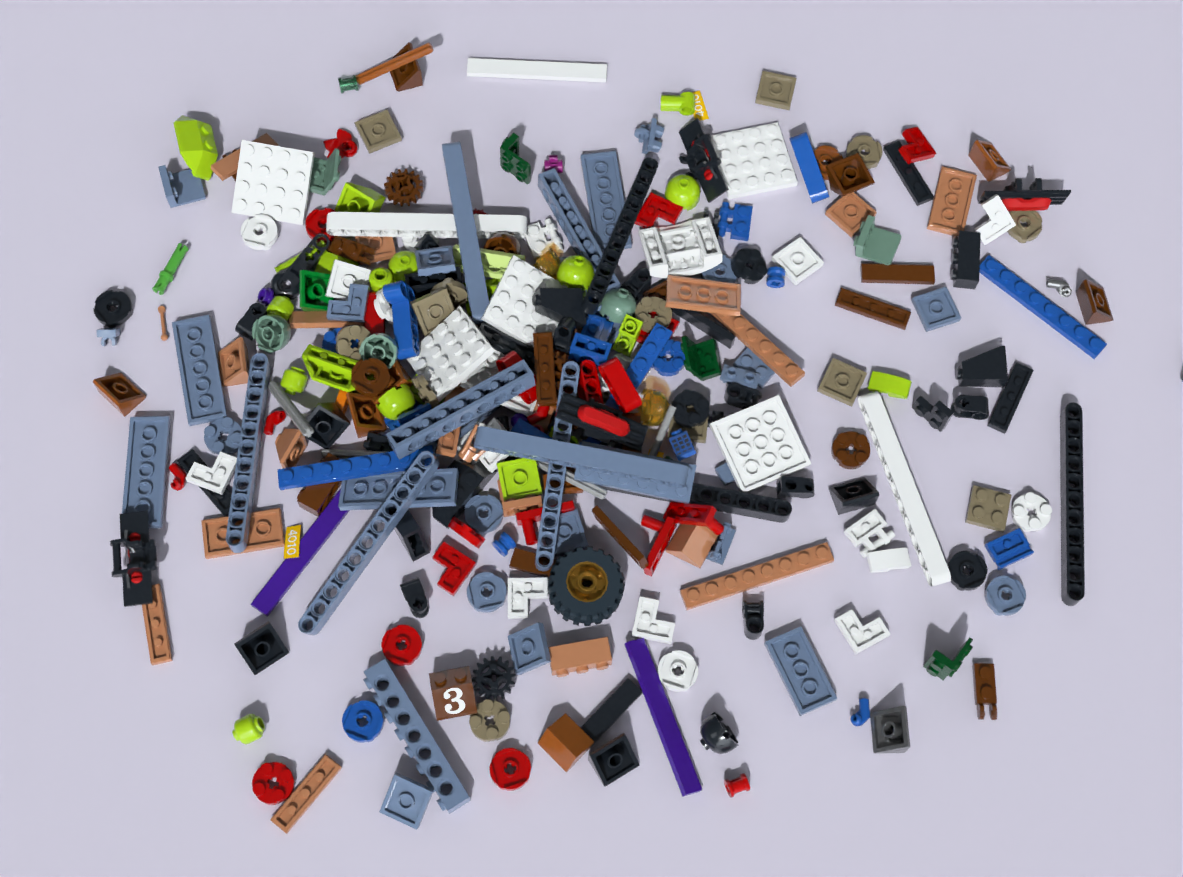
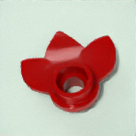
(343, 142)

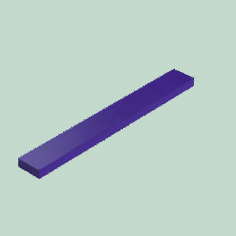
(293, 567)
(663, 717)

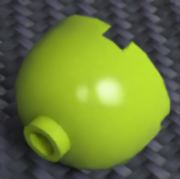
(683, 191)
(402, 263)
(575, 272)
(396, 402)

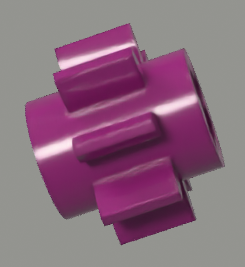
(553, 162)

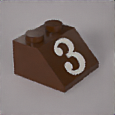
(452, 693)

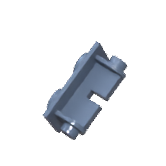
(741, 376)
(722, 545)

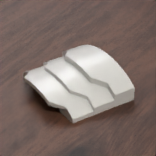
(681, 248)

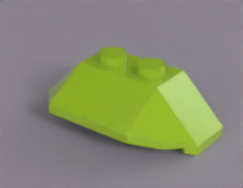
(196, 145)
(330, 368)

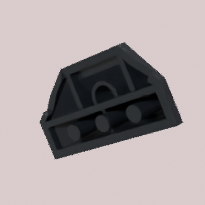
(471, 481)

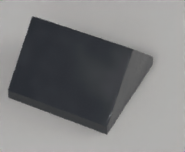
(327, 424)
(853, 495)
(261, 648)
(613, 759)

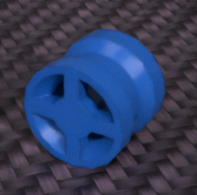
(775, 277)
(504, 544)

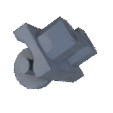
(647, 134)

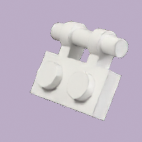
(537, 242)
(865, 528)

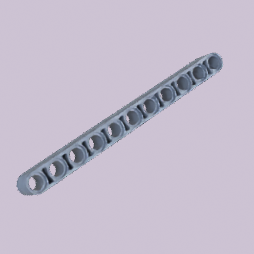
(466, 230)
(581, 457)
(248, 459)
(555, 474)
(359, 547)

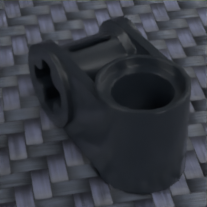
(635, 285)
(246, 323)
(563, 338)
(744, 396)
(971, 406)
(415, 595)
(753, 615)

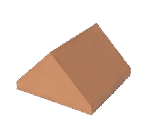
(234, 363)
(692, 544)

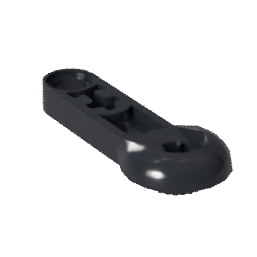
(293, 272)

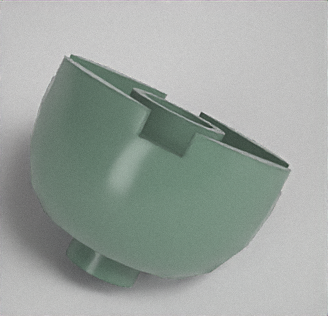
(617, 304)
(271, 332)
(380, 347)

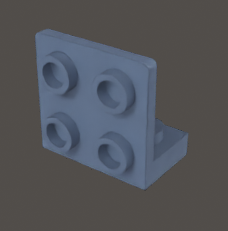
(181, 187)

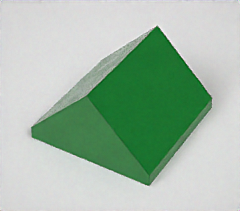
(313, 291)

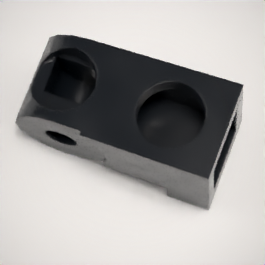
(795, 487)

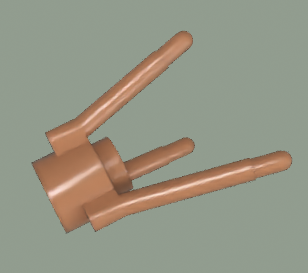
(468, 451)

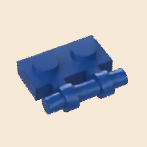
(740, 224)

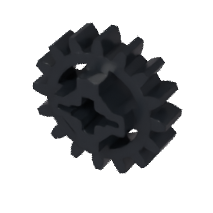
(501, 677)

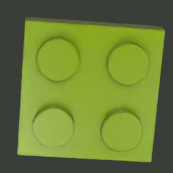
(519, 478)

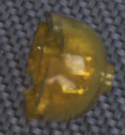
(548, 263)
(653, 407)

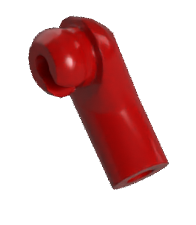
(540, 415)
(273, 420)
(180, 477)

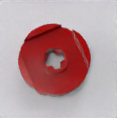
(313, 223)
(466, 532)
(406, 655)
(516, 759)
(278, 793)

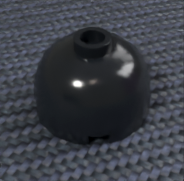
(717, 735)

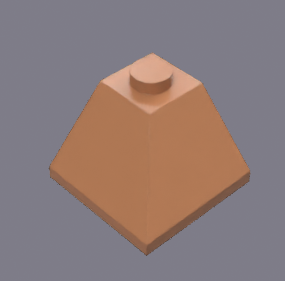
(290, 447)

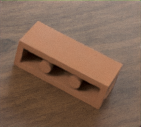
(580, 657)

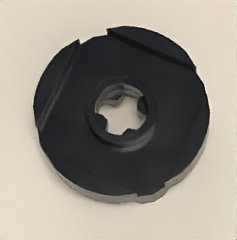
(754, 259)
(113, 318)
(691, 419)
(969, 560)

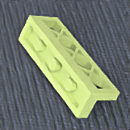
(493, 261)

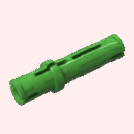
(166, 275)

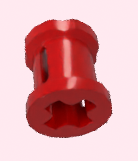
(737, 785)

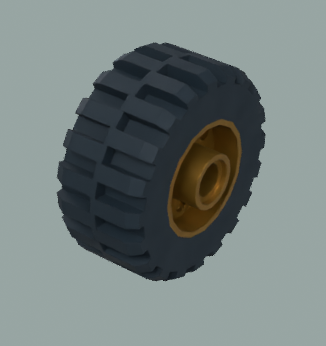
(585, 603)

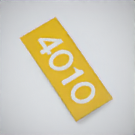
(700, 110)
(292, 542)

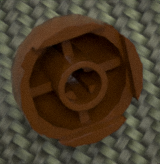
(504, 243)

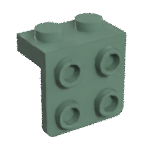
(325, 173)
(876, 243)

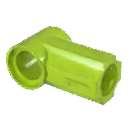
(682, 103)

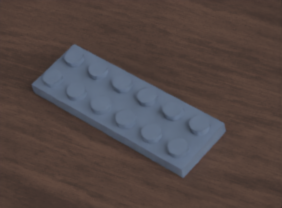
(603, 194)
(199, 370)
(147, 467)
(636, 486)
(372, 491)

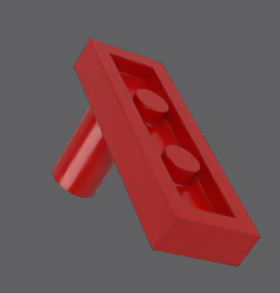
(694, 515)
(528, 517)
(665, 531)

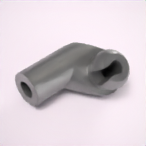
(1060, 285)

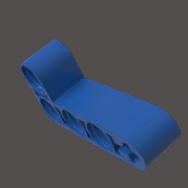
(809, 167)
(404, 318)

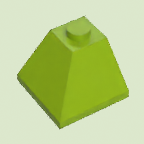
(359, 199)

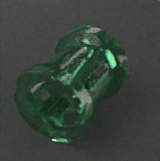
(348, 84)

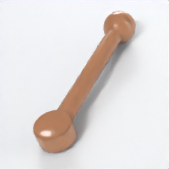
(161, 309)

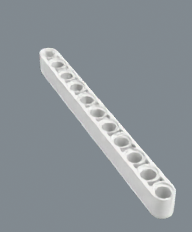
(418, 224)
(904, 489)

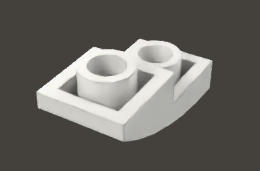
(888, 559)

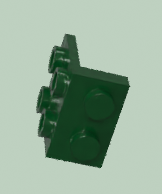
(512, 162)
(701, 358)
(941, 666)

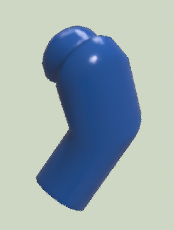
(863, 714)

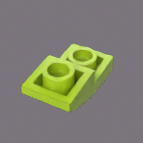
(628, 335)
(889, 384)

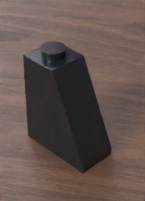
(560, 303)
(984, 370)
(411, 536)

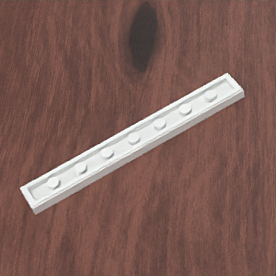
(536, 70)

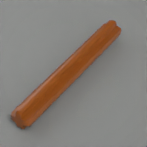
(394, 63)

